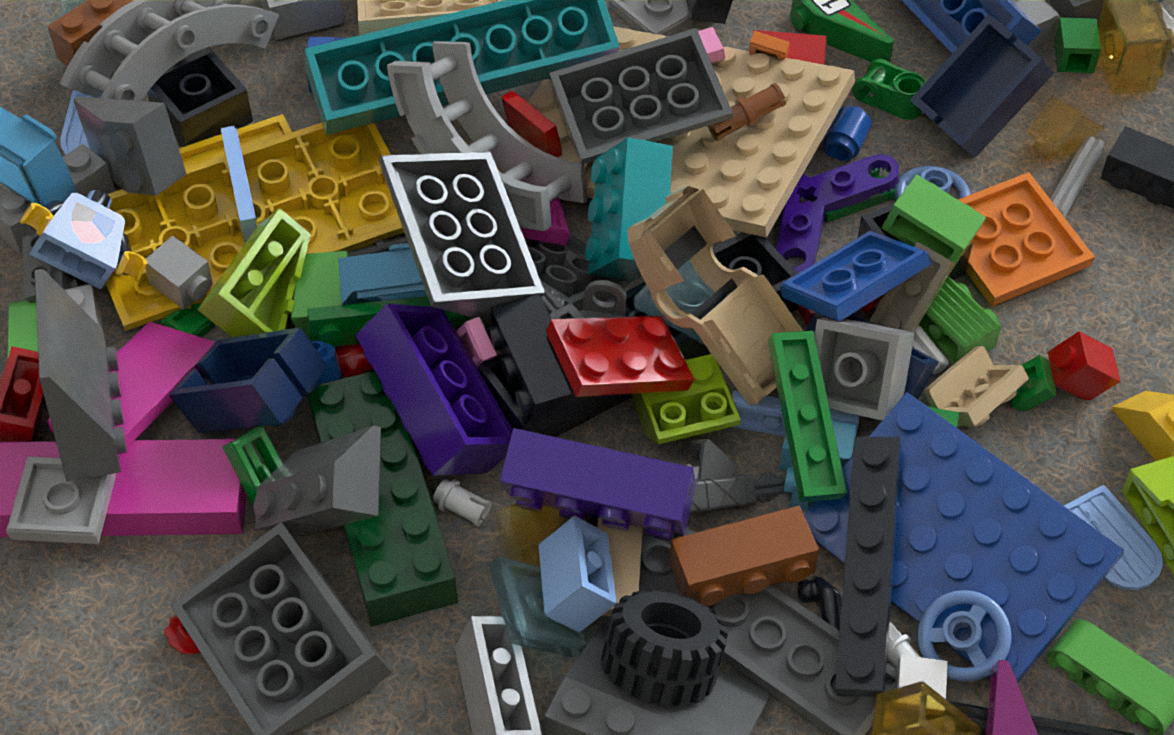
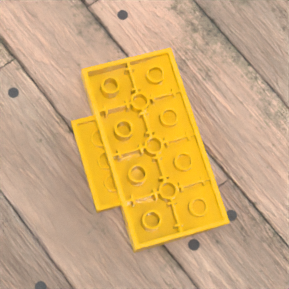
(317, 179)

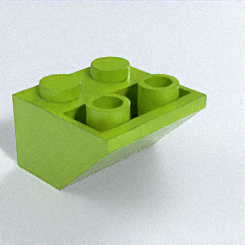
(692, 412)

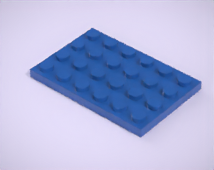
(977, 529)

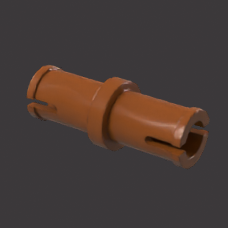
(749, 110)

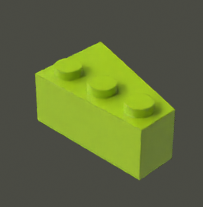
(261, 279)
(1151, 497)

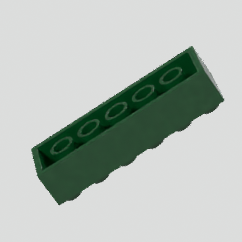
(400, 551)

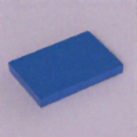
(854, 275)

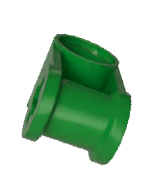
(891, 89)

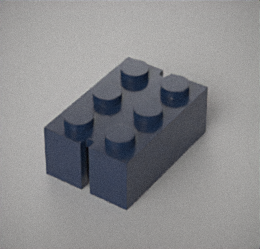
(982, 85)
(252, 381)

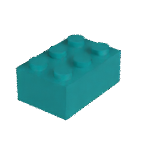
(628, 189)

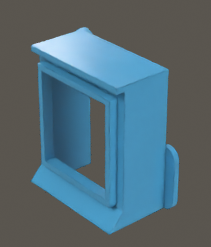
(32, 160)
(380, 276)

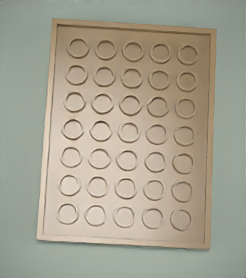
(754, 167)

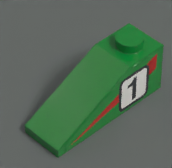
(844, 27)

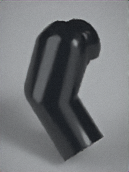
(825, 596)

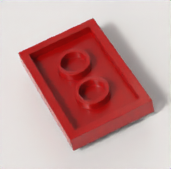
(619, 355)

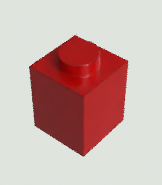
(1083, 366)

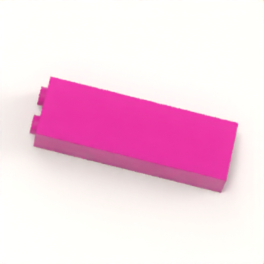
(160, 488)

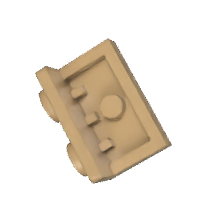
(975, 387)

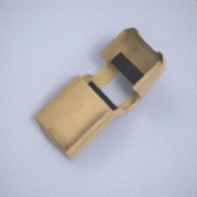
(743, 305)

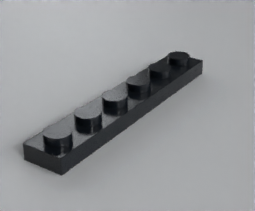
(868, 567)

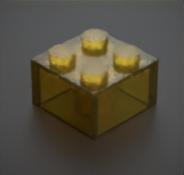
(1133, 45)

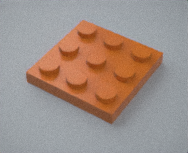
(1021, 241)

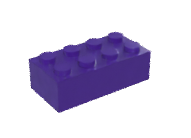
(436, 389)
(598, 484)

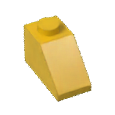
(1151, 421)

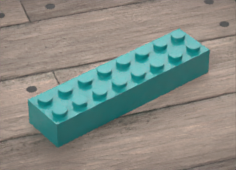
(508, 42)

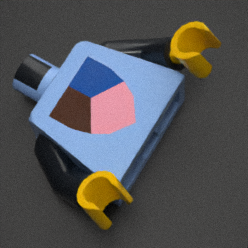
(83, 238)

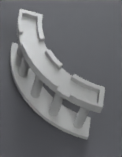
(155, 39)
(530, 175)

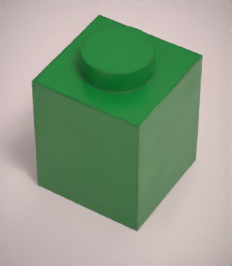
(1077, 45)

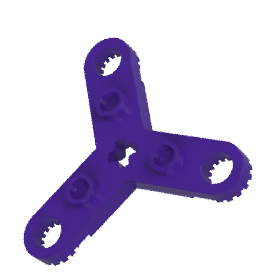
(831, 191)

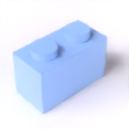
(576, 574)

